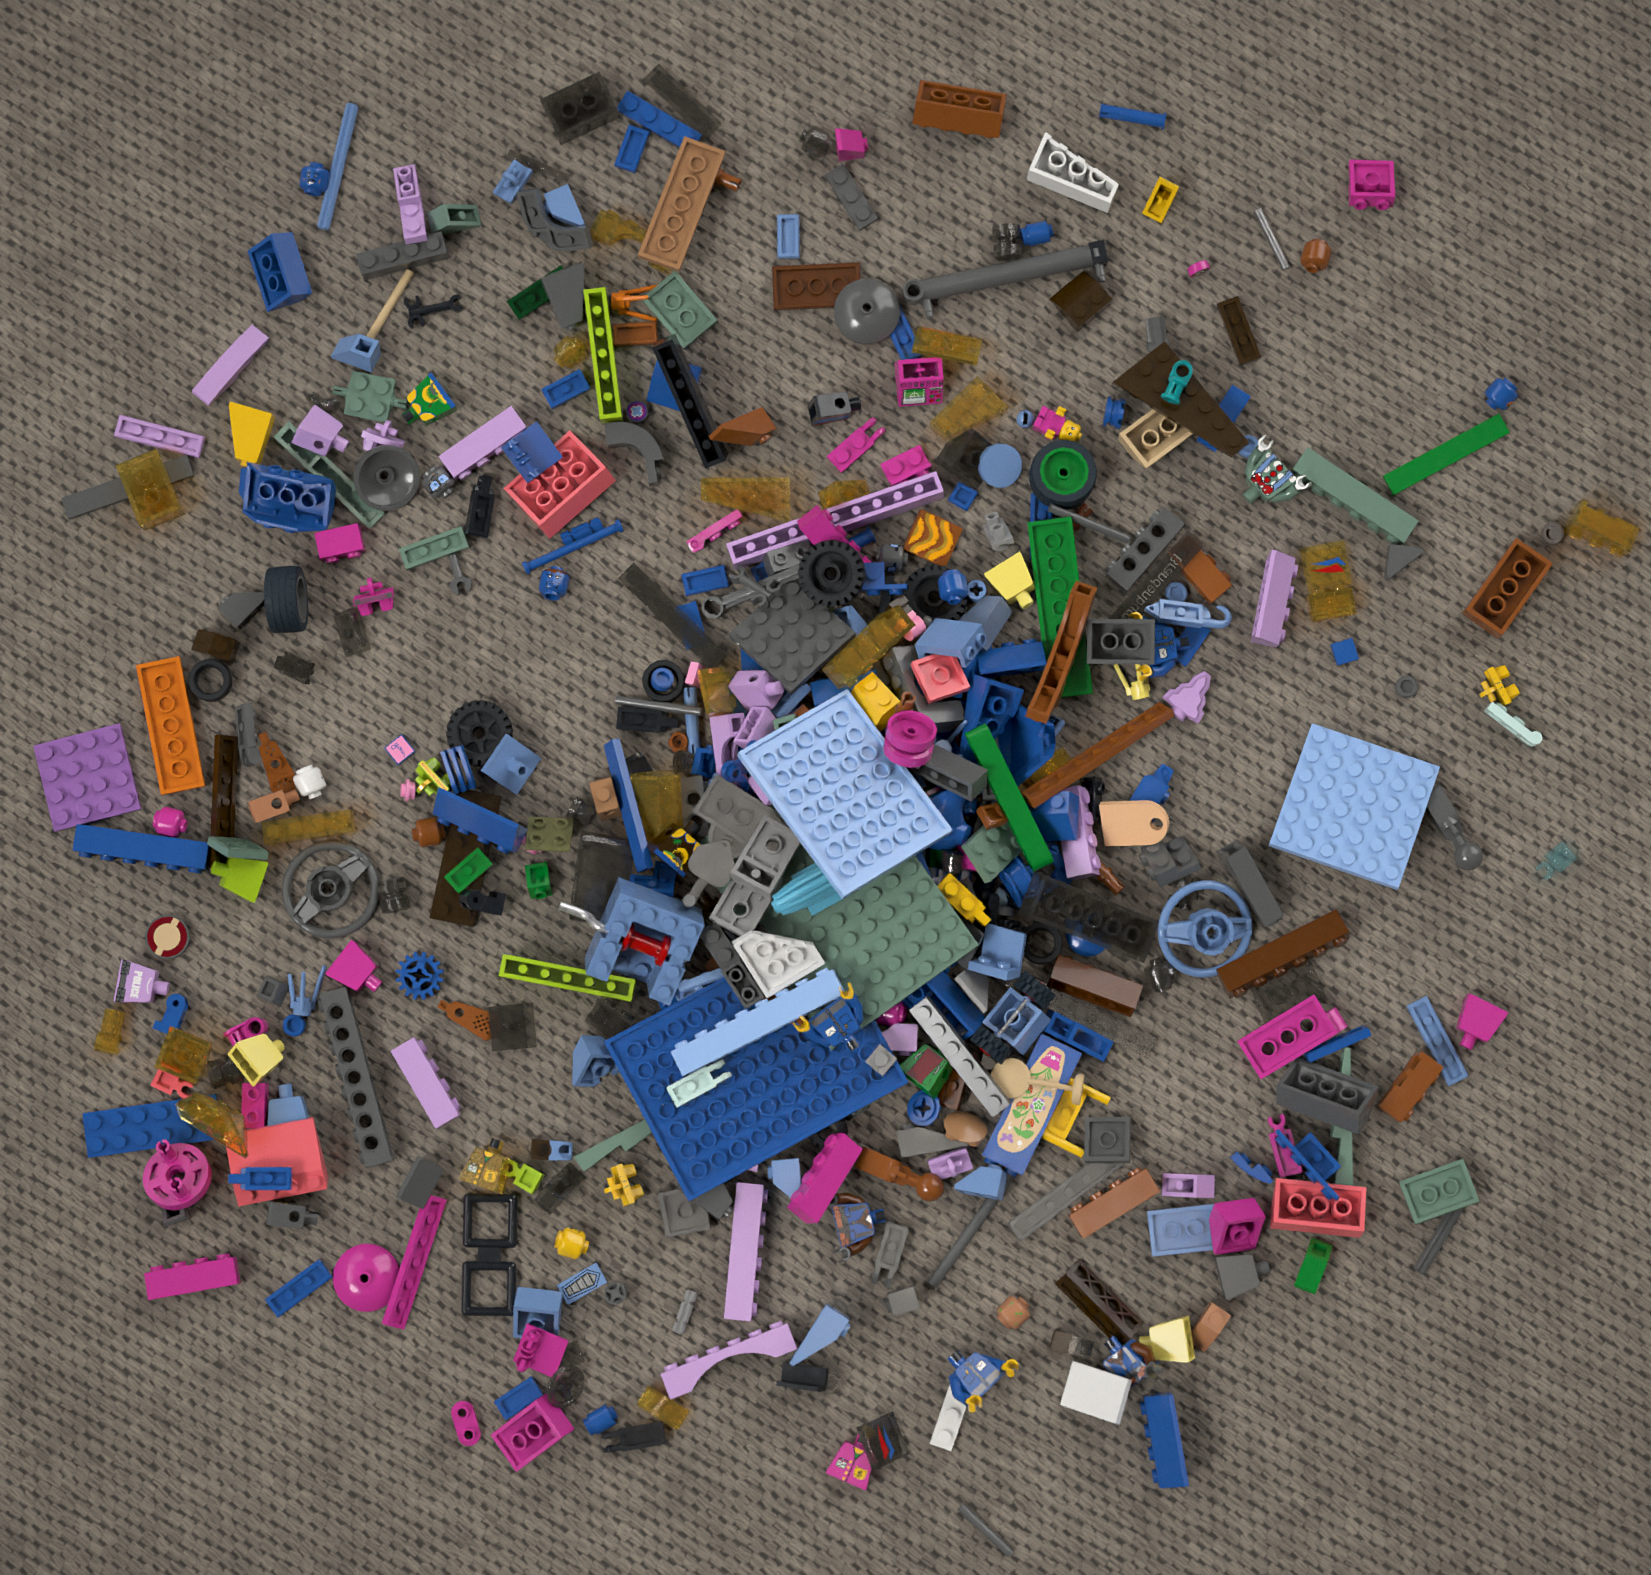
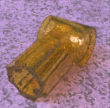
(110, 1033)

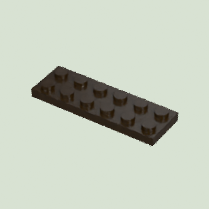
(457, 847)

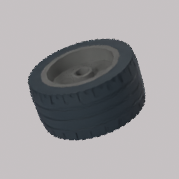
(286, 599)

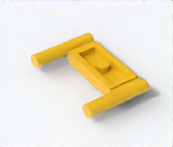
(1065, 1115)

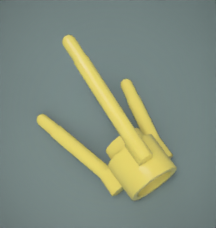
(1139, 688)

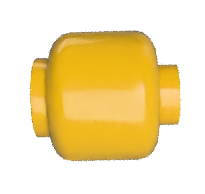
(571, 1243)

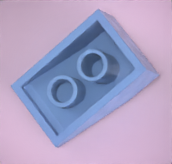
(825, 1330)

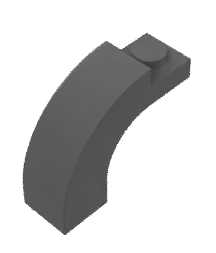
(630, 435)

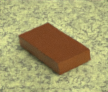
(635, 334)

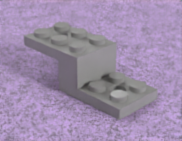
(756, 877)

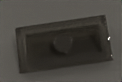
(352, 632)

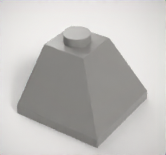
(975, 987)

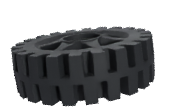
(849, 573)
(921, 585)
(474, 716)

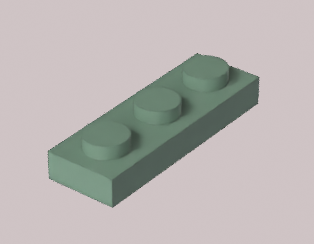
(434, 548)

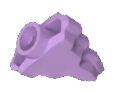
(1189, 698)

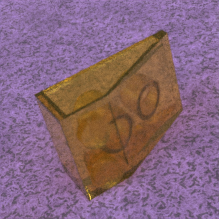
(150, 490)

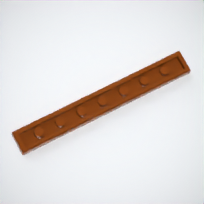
(1097, 754)

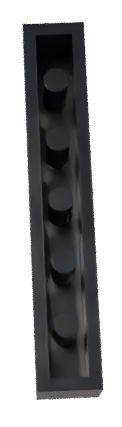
(689, 400)

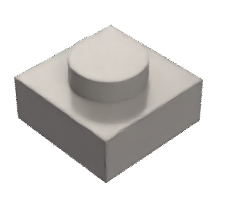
(881, 1060)

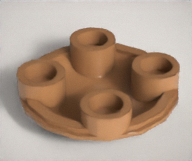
(965, 1128)

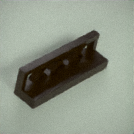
(1096, 1306)

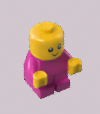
(1054, 426)

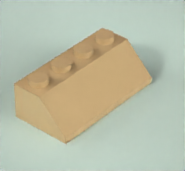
(1152, 438)

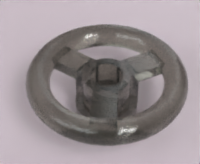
(563, 1384)

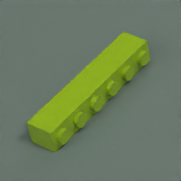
(603, 355)
(566, 978)

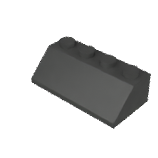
(1326, 1095)

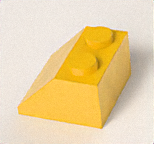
(875, 700)

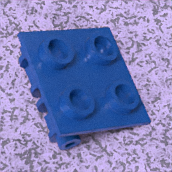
(531, 452)

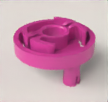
(171, 1161)

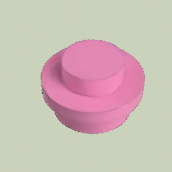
(407, 790)

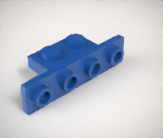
(875, 581)
(1314, 1158)

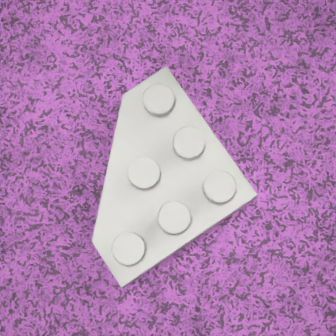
(776, 959)

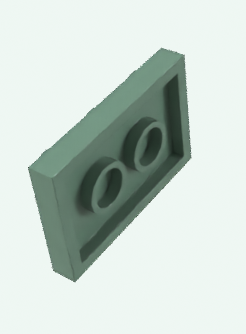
(680, 310)
(991, 850)
(1439, 1191)

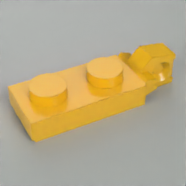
(963, 900)

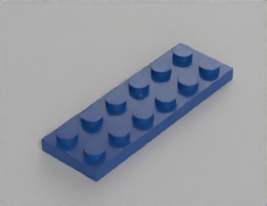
(137, 1128)

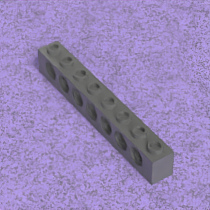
(383, 1151)

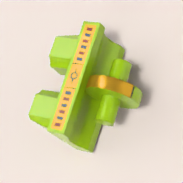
(428, 779)

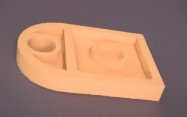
(1131, 822)

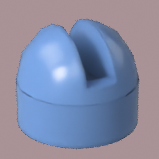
(1020, 417)

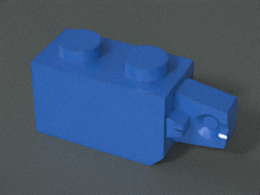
(1154, 786)

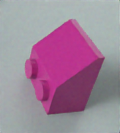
(1235, 1225)

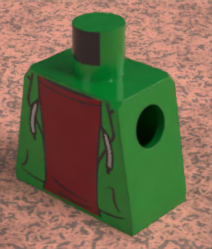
(927, 1070)

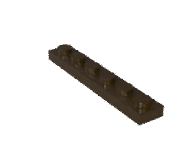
(223, 791)

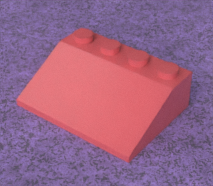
(563, 488)
(282, 1145)

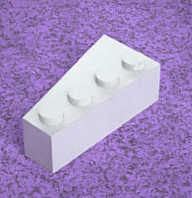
(1071, 175)

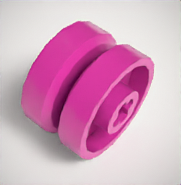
(909, 739)

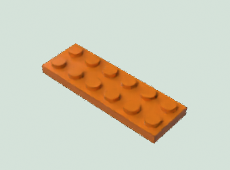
(170, 725)

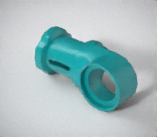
(1178, 382)

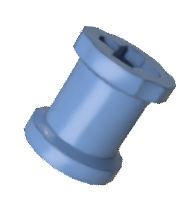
(980, 586)

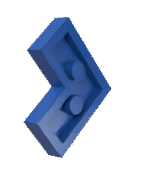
(662, 880)

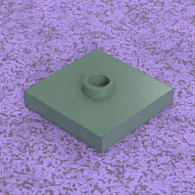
(237, 847)

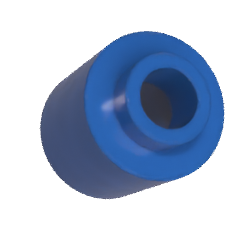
(1036, 233)
(600, 1419)

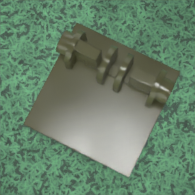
(549, 834)

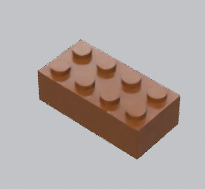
(1507, 588)

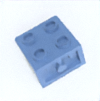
(1000, 953)

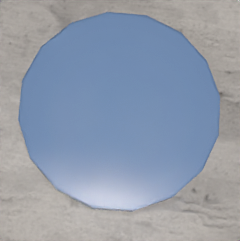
(1000, 465)

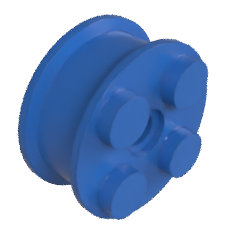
(1016, 879)

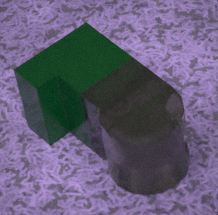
(946, 860)

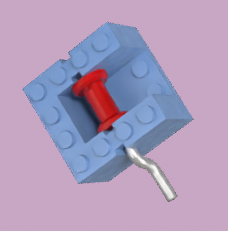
(642, 938)

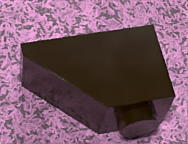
(215, 645)

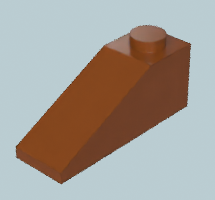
(746, 429)

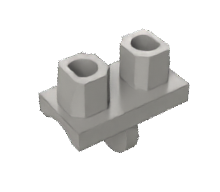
(997, 532)

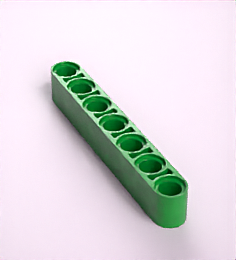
(1009, 797)

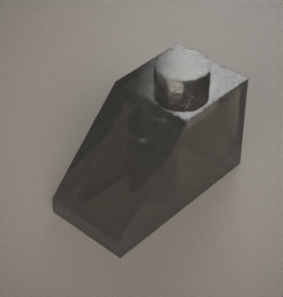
(559, 1188)

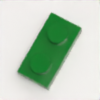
(468, 870)

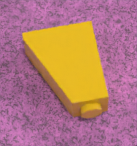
(250, 432)

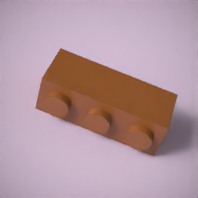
(1206, 577)

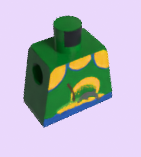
(428, 402)

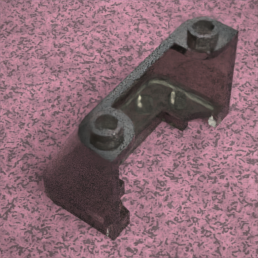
(598, 866)

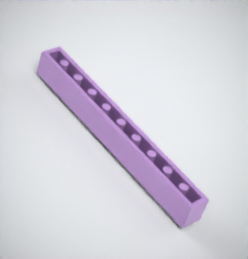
(848, 514)

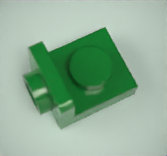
(538, 880)

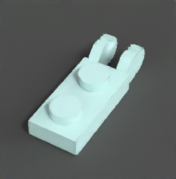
(696, 1084)

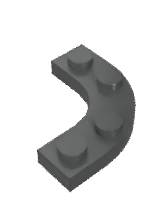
(542, 226)

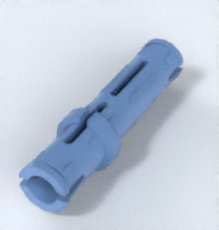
(692, 721)

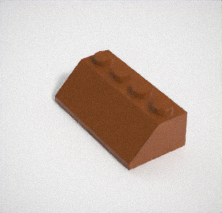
(959, 109)

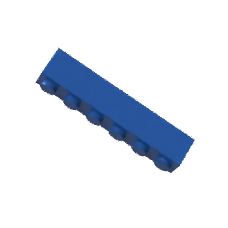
(141, 847)

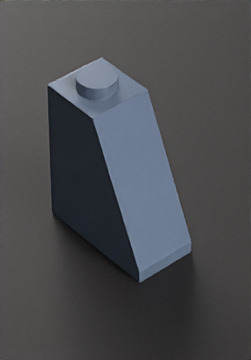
(992, 614)

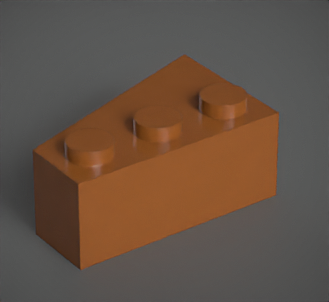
(1410, 1086)

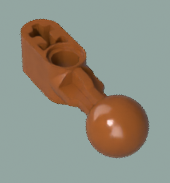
(927, 1186)

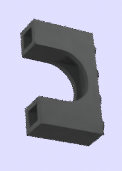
(945, 715)

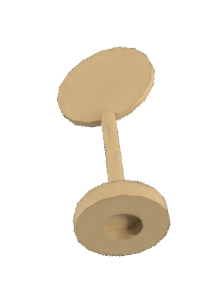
(1015, 1079)

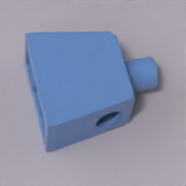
(287, 1107)

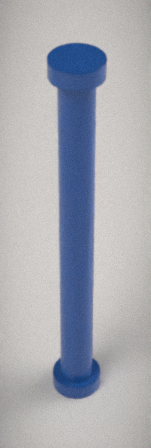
(528, 566)

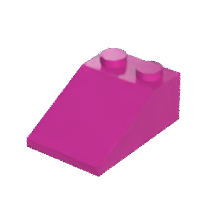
(532, 1432)

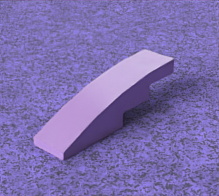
(229, 365)

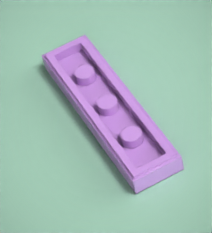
(159, 436)

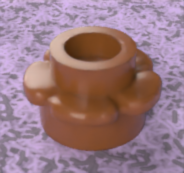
(676, 736)

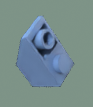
(358, 351)

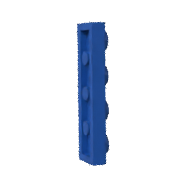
(656, 120)

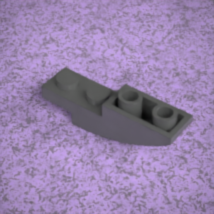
(731, 965)

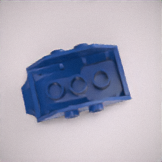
(286, 498)

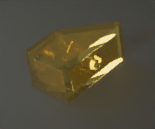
(842, 492)

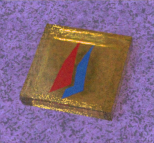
(1325, 565)

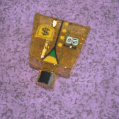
(487, 1168)

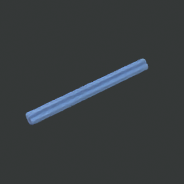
(337, 166)

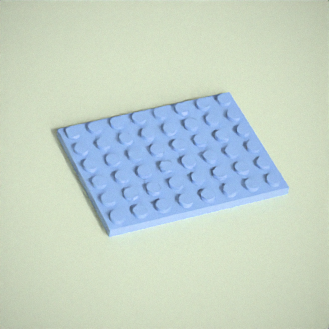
(843, 794)

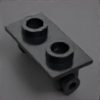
(1096, 789)

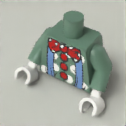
(1269, 477)

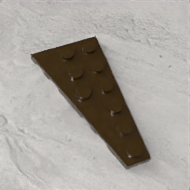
(1196, 408)

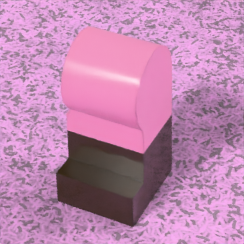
(920, 626)

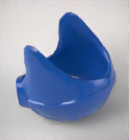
(951, 808)

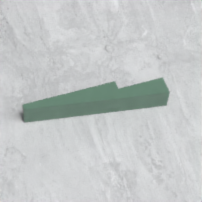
(322, 466)
(626, 1138)
(1344, 1149)

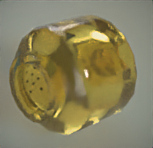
(569, 352)

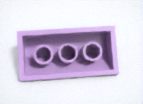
(1273, 599)

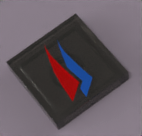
(882, 1440)

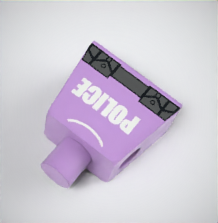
(138, 984)

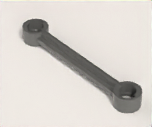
(746, 593)

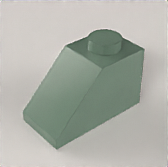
(453, 218)

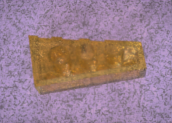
(753, 495)
(868, 647)

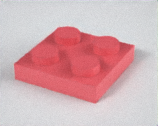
(939, 677)

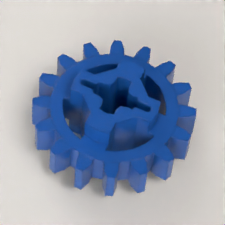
(421, 965)

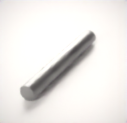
(1271, 239)

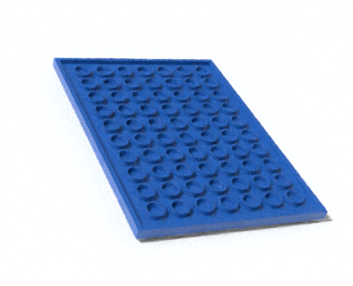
(776, 1095)

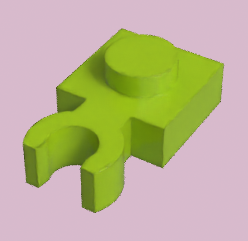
(526, 1177)

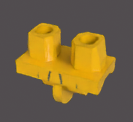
(1503, 694)
(620, 1186)

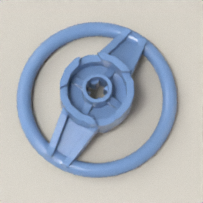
(1194, 930)

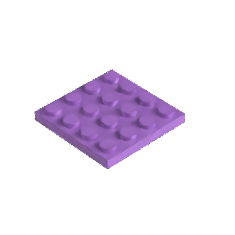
(87, 777)

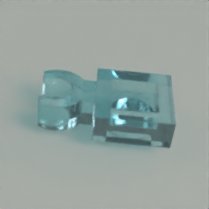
(1558, 859)

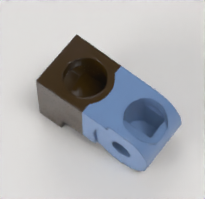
(551, 1150)

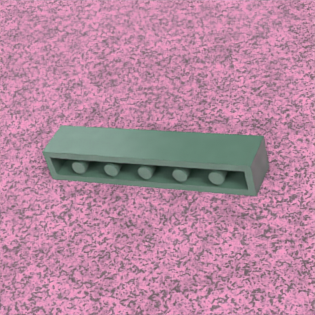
(1355, 497)

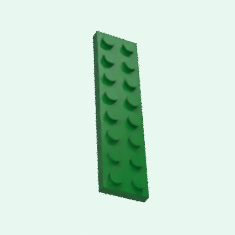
(1054, 577)

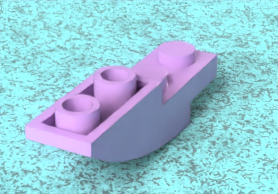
(410, 204)

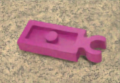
(1284, 1163)

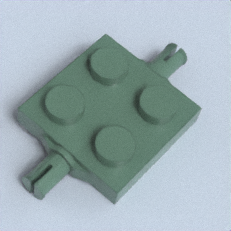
(370, 397)

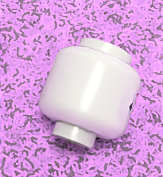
(309, 781)

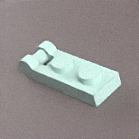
(1513, 724)

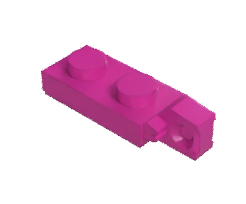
(713, 531)

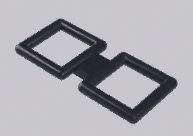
(489, 1254)

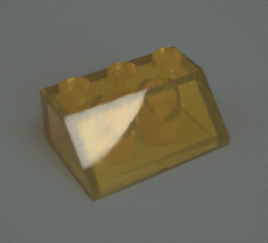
(658, 800)

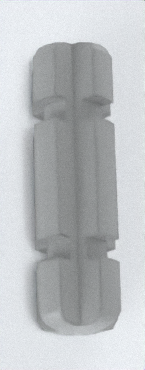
(685, 1311)

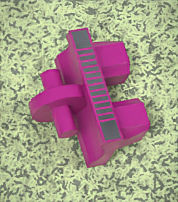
(364, 600)

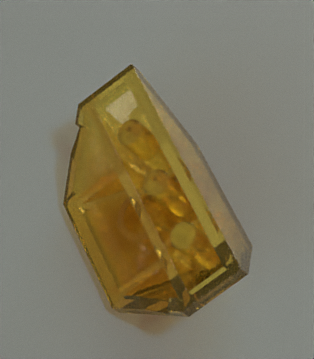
(215, 1120)

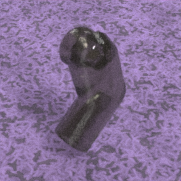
(327, 405)

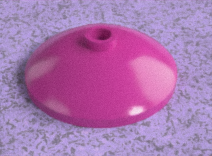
(367, 1260)

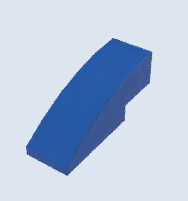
(1077, 1035)

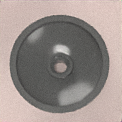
(862, 325)
(396, 487)

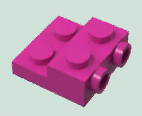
(1371, 184)

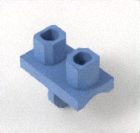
(512, 181)

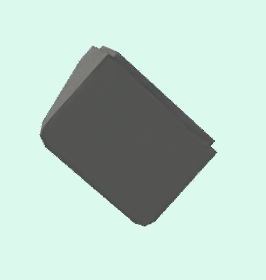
(273, 991)

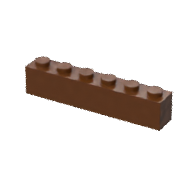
(1283, 954)

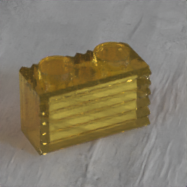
(1330, 603)

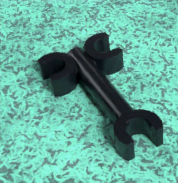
(416, 311)

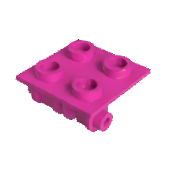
(539, 1351)

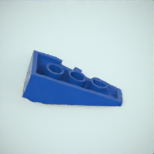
(991, 704)

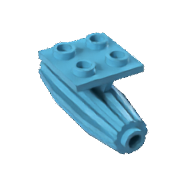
(807, 889)

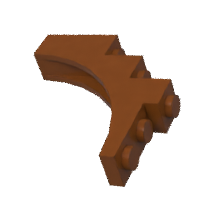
(1063, 653)

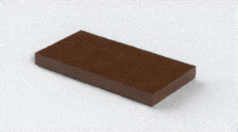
(811, 285)

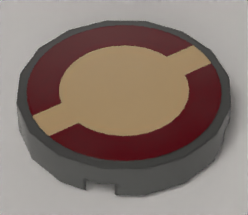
(167, 936)

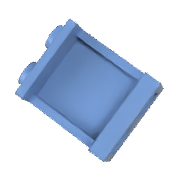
(952, 639)

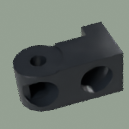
(478, 902)

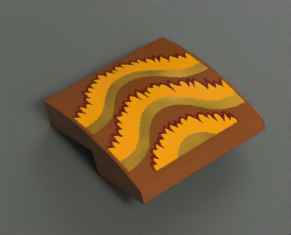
(932, 538)

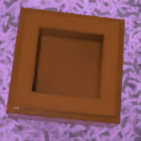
(991, 815)

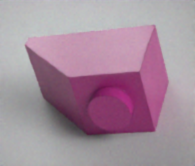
(850, 144)

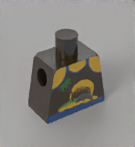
(676, 846)

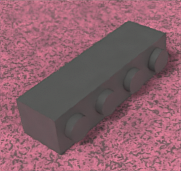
(402, 256)
(953, 773)

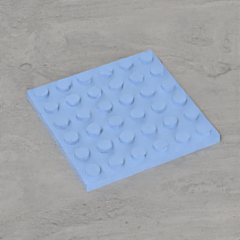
(1354, 806)

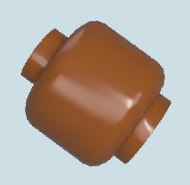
(1315, 255)
(428, 832)

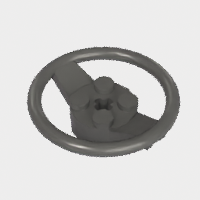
(342, 878)

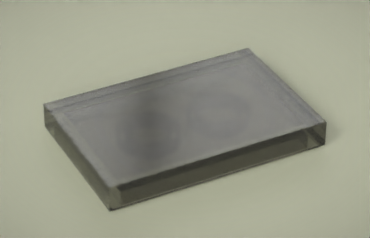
(1287, 991)

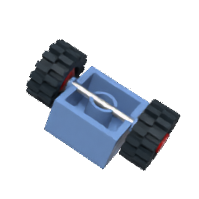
(1015, 1019)

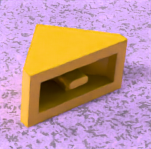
(1160, 199)

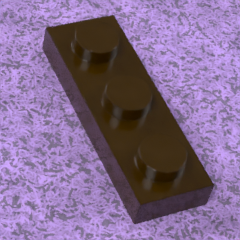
(1238, 331)

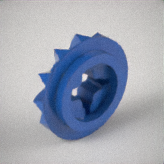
(917, 1116)

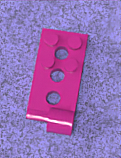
(1325, 1026)

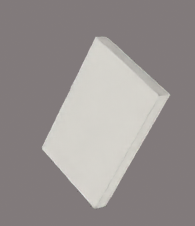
(1096, 1392)

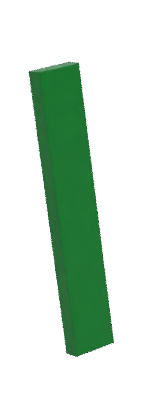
(1446, 454)

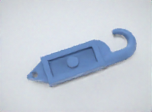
(1187, 614)

